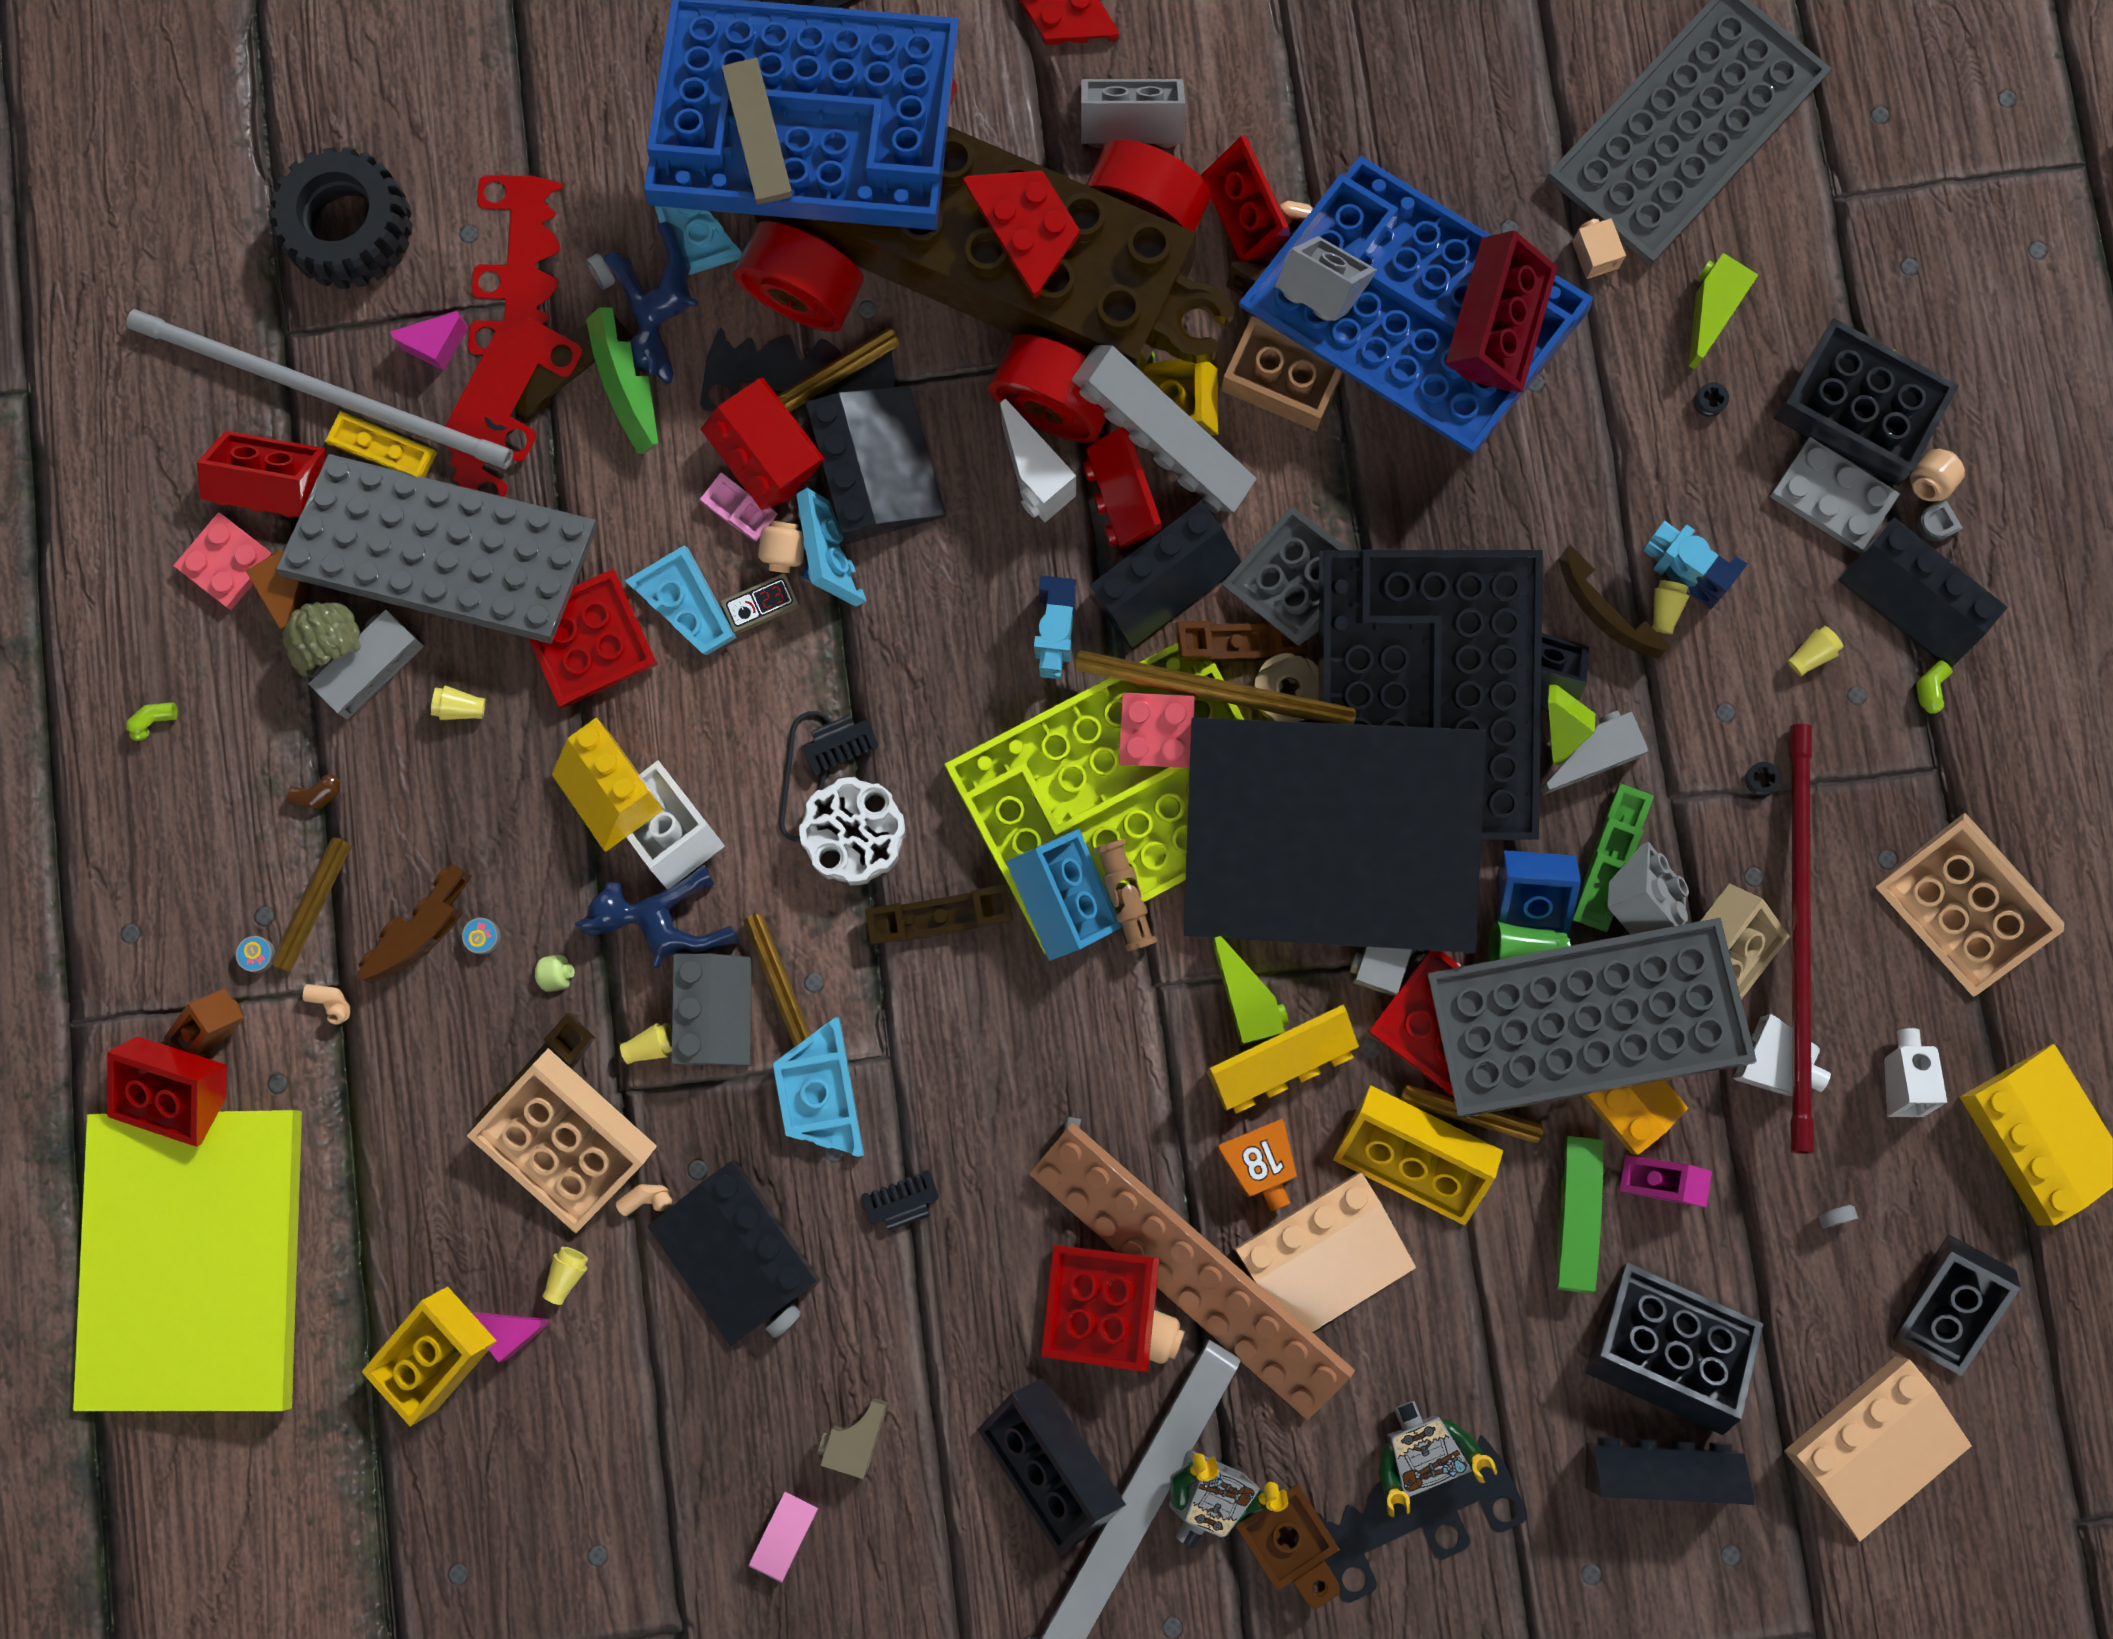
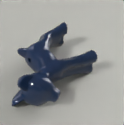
(657, 305)
(611, 912)

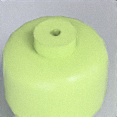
(553, 973)

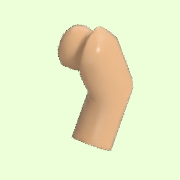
(1295, 211)
(332, 1000)
(645, 1194)

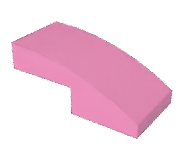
(737, 507)
(783, 1537)

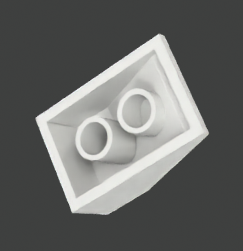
(1041, 474)
(678, 836)

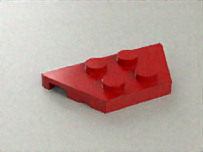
(1070, 20)
(1026, 222)

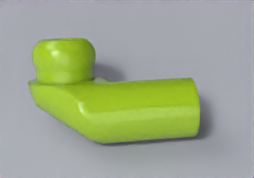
(1929, 687)
(148, 714)

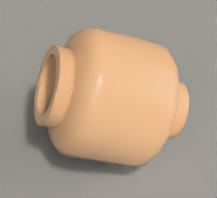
(1937, 475)
(781, 546)
(1165, 1338)

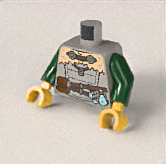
(1426, 1456)
(1216, 1497)

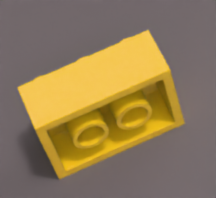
(428, 1356)

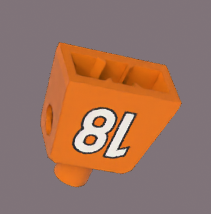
(1262, 1162)

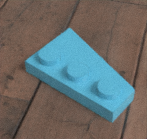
(703, 237)
(826, 562)
(685, 599)

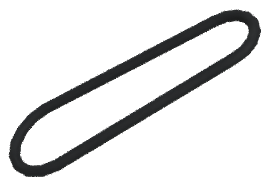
(788, 770)

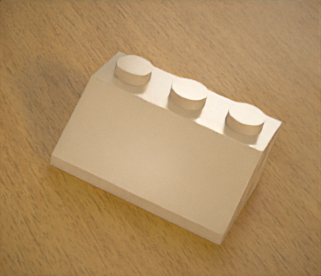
(1750, 933)

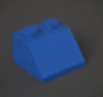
(1538, 890)

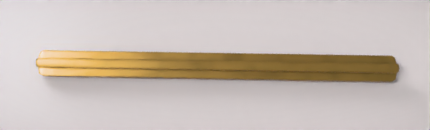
(1214, 689)

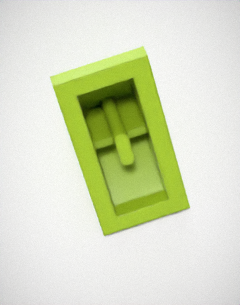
(1569, 723)

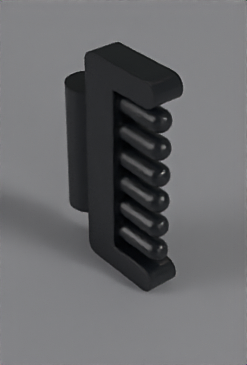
(838, 734)
(903, 1210)

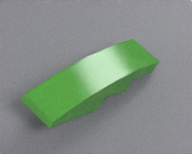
(627, 392)
(1613, 849)
(1580, 1215)

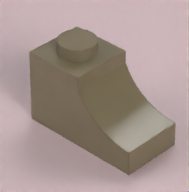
(852, 1447)

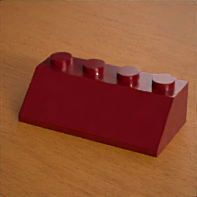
(1502, 312)

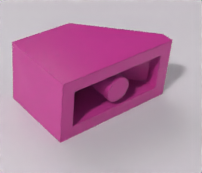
(1666, 1180)

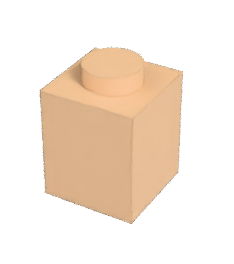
(1598, 247)

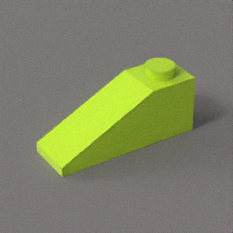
(1716, 301)
(1250, 1001)

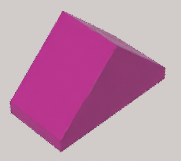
(432, 339)
(510, 1332)

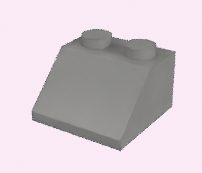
(1324, 278)

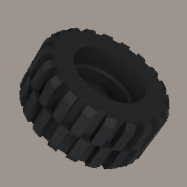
(318, 183)

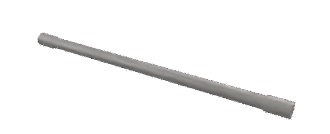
(479, 448)

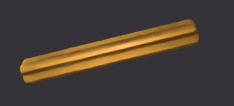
(839, 369)
(311, 904)
(777, 978)
(1493, 1121)

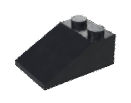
(1957, 1304)

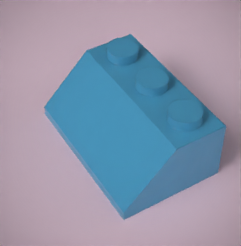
(1063, 895)

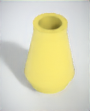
(1668, 605)
(1816, 650)
(455, 704)
(648, 1045)
(564, 1273)

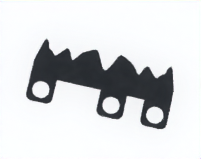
(782, 368)
(1427, 1510)

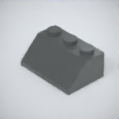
(711, 1010)

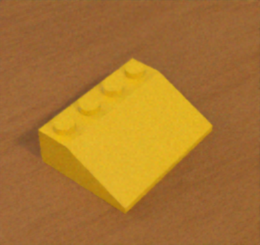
(2045, 1136)

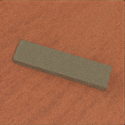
(757, 131)

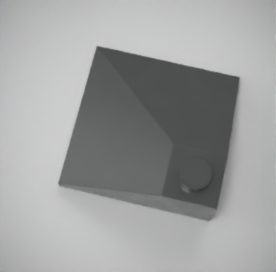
(1283, 575)

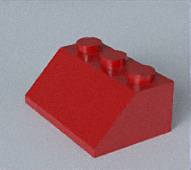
(1246, 204)
(762, 444)
(259, 473)
(1121, 491)
(164, 1089)

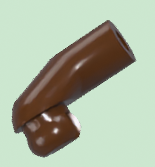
(318, 795)

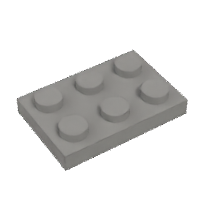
(1834, 495)

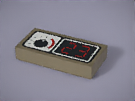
(760, 604)

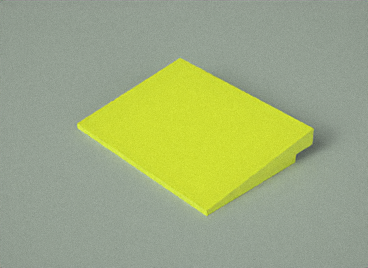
(1067, 776)
(189, 1266)

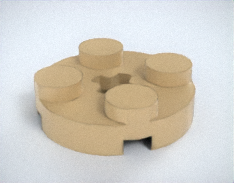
(1291, 669)

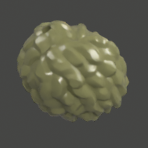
(318, 635)

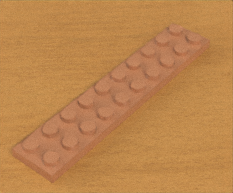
(1193, 1272)

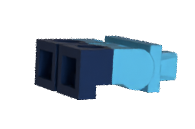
(1692, 563)
(1056, 626)

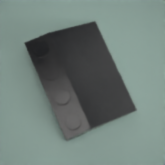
(1866, 402)
(875, 461)
(733, 1252)
(1676, 1349)

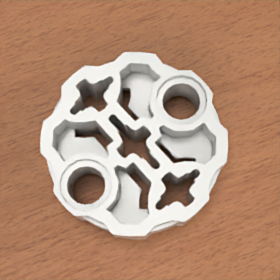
(820, 841)

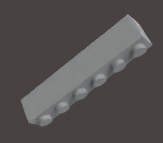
(1163, 429)

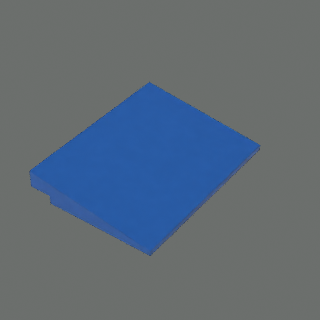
(851, 100)
(1409, 311)

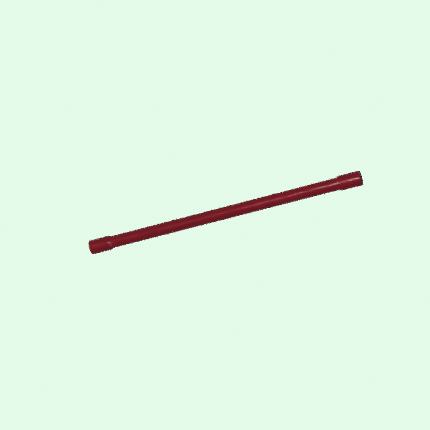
(1801, 1122)

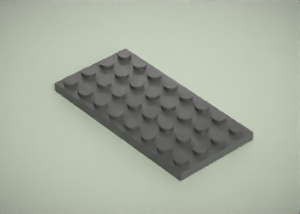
(1688, 124)
(438, 548)
(1591, 1018)

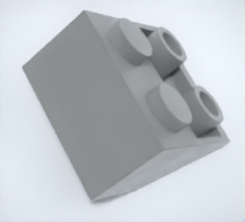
(1647, 893)

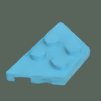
(818, 1091)

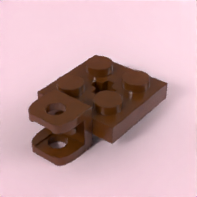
(1300, 1563)

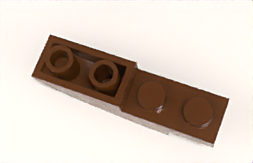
(408, 941)

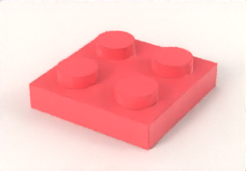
(220, 560)
(1156, 730)

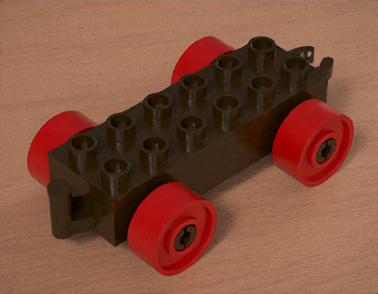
(1114, 288)

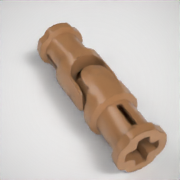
(1127, 900)

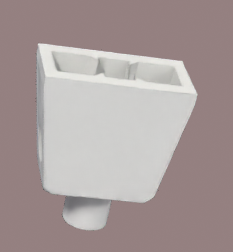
(1774, 1059)
(1913, 1077)

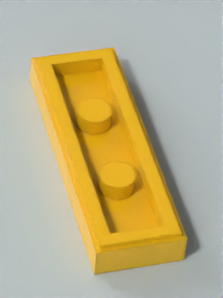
(380, 446)

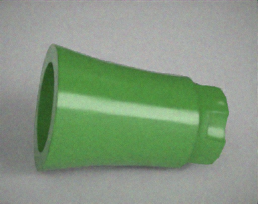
(1514, 941)

